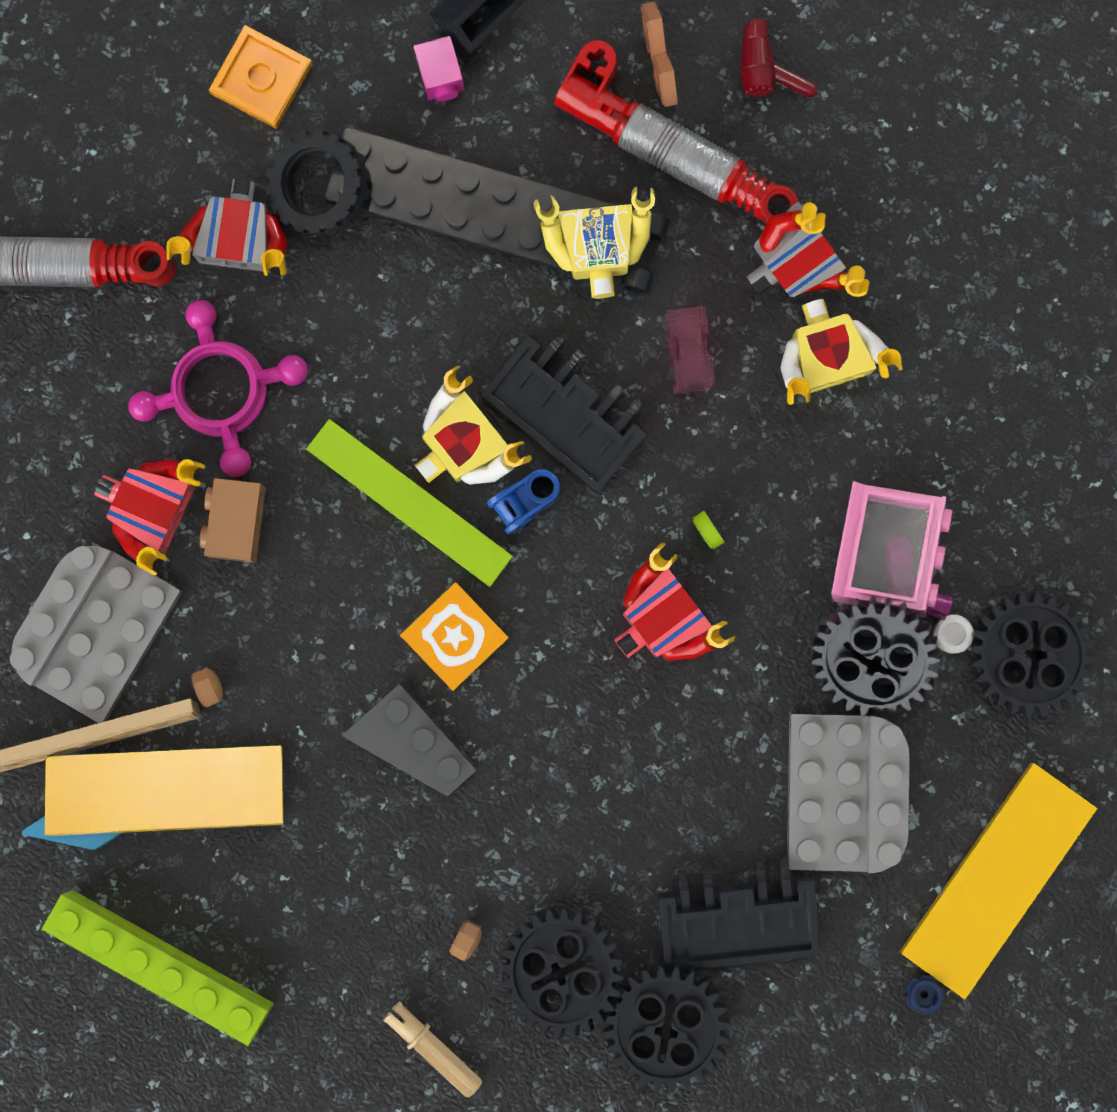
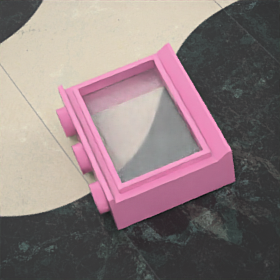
(891, 548)

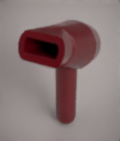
(760, 71)

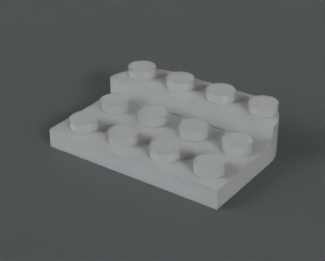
(91, 629)
(846, 793)

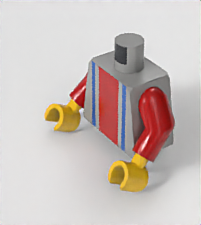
(233, 233)
(801, 256)

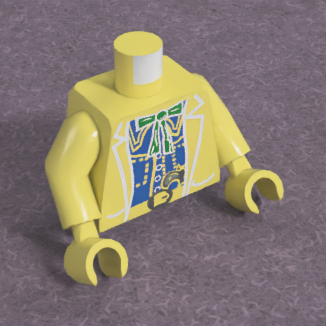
(597, 240)

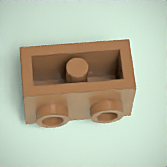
(233, 520)

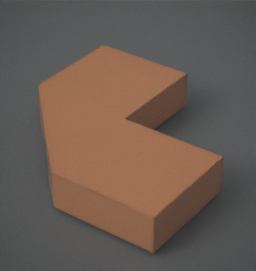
(655, 44)

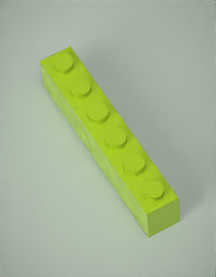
(158, 966)

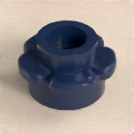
(931, 1002)

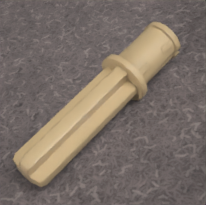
(433, 1050)

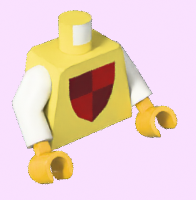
(832, 353)
(464, 438)

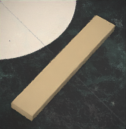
(99, 734)

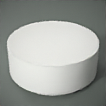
(953, 634)

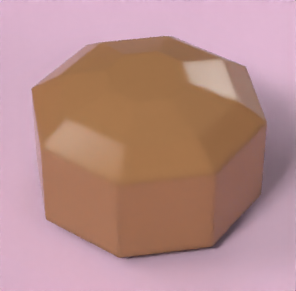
(207, 687)
(466, 940)

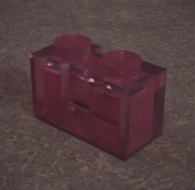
(695, 367)

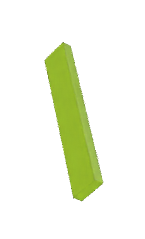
(409, 503)

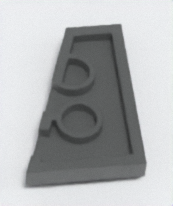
(411, 741)

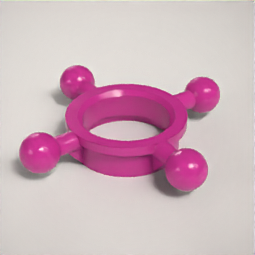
(235, 460)

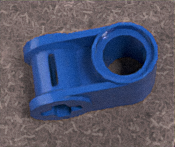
(523, 500)

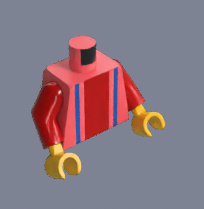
(149, 507)
(665, 615)

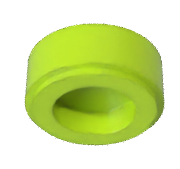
(708, 530)

